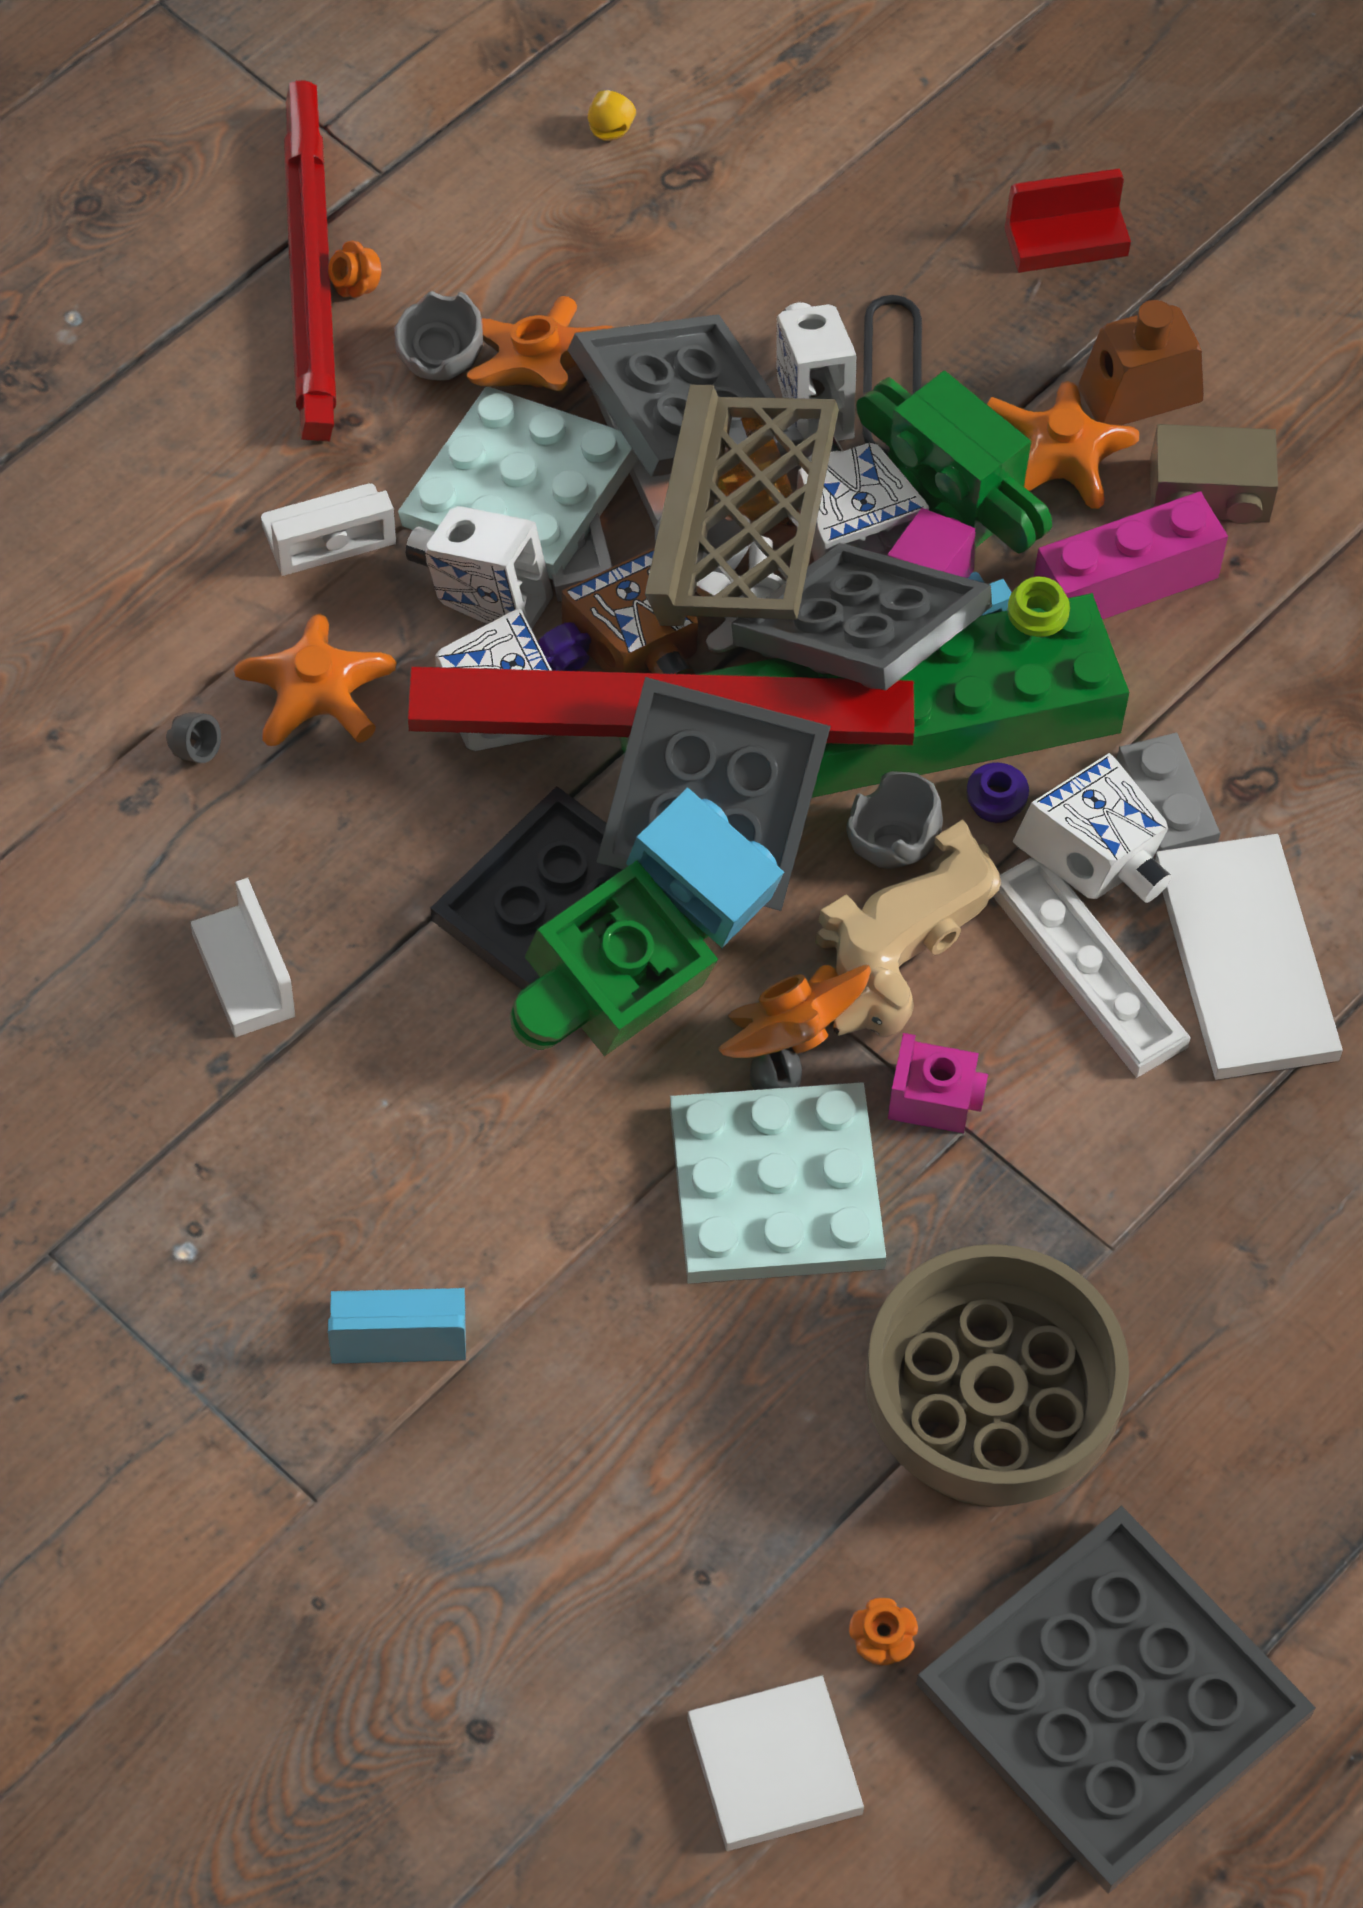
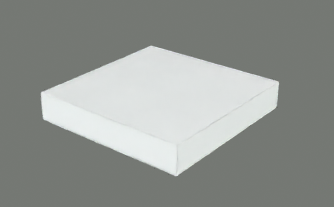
(775, 1763)

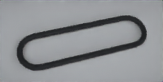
(868, 347)

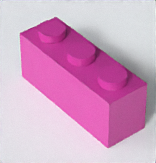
(1139, 556)

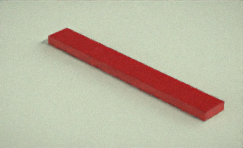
(607, 702)

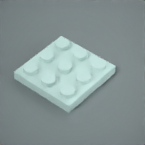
(525, 465)
(776, 1183)

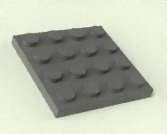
(1115, 1698)

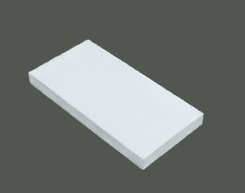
(1248, 957)

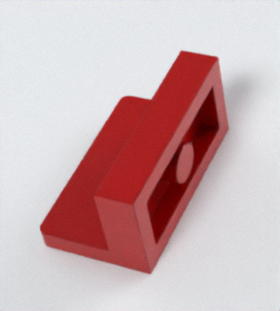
(1066, 220)

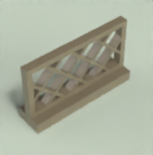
(691, 508)

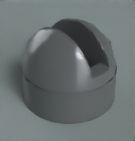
(199, 727)
(764, 1074)

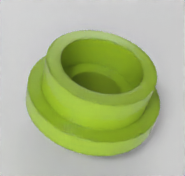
(1042, 594)

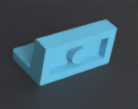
(397, 1325)

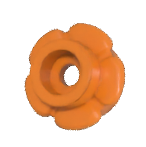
(354, 270)
(878, 1648)

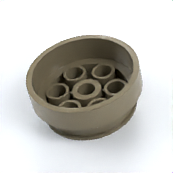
(1035, 1310)

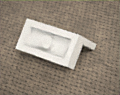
(330, 528)
(245, 964)

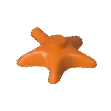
(531, 349)
(1067, 442)
(314, 682)
(794, 1012)

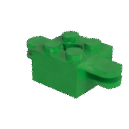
(959, 457)
(610, 965)

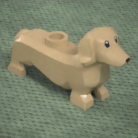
(904, 923)

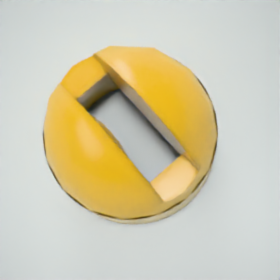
(610, 115)

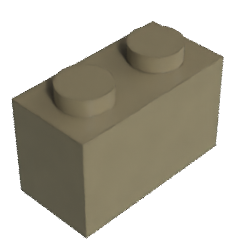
(1226, 464)

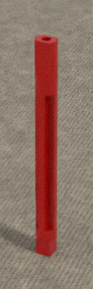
(309, 264)

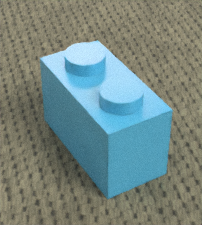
(707, 866)

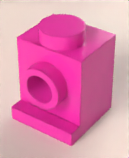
(935, 1085)

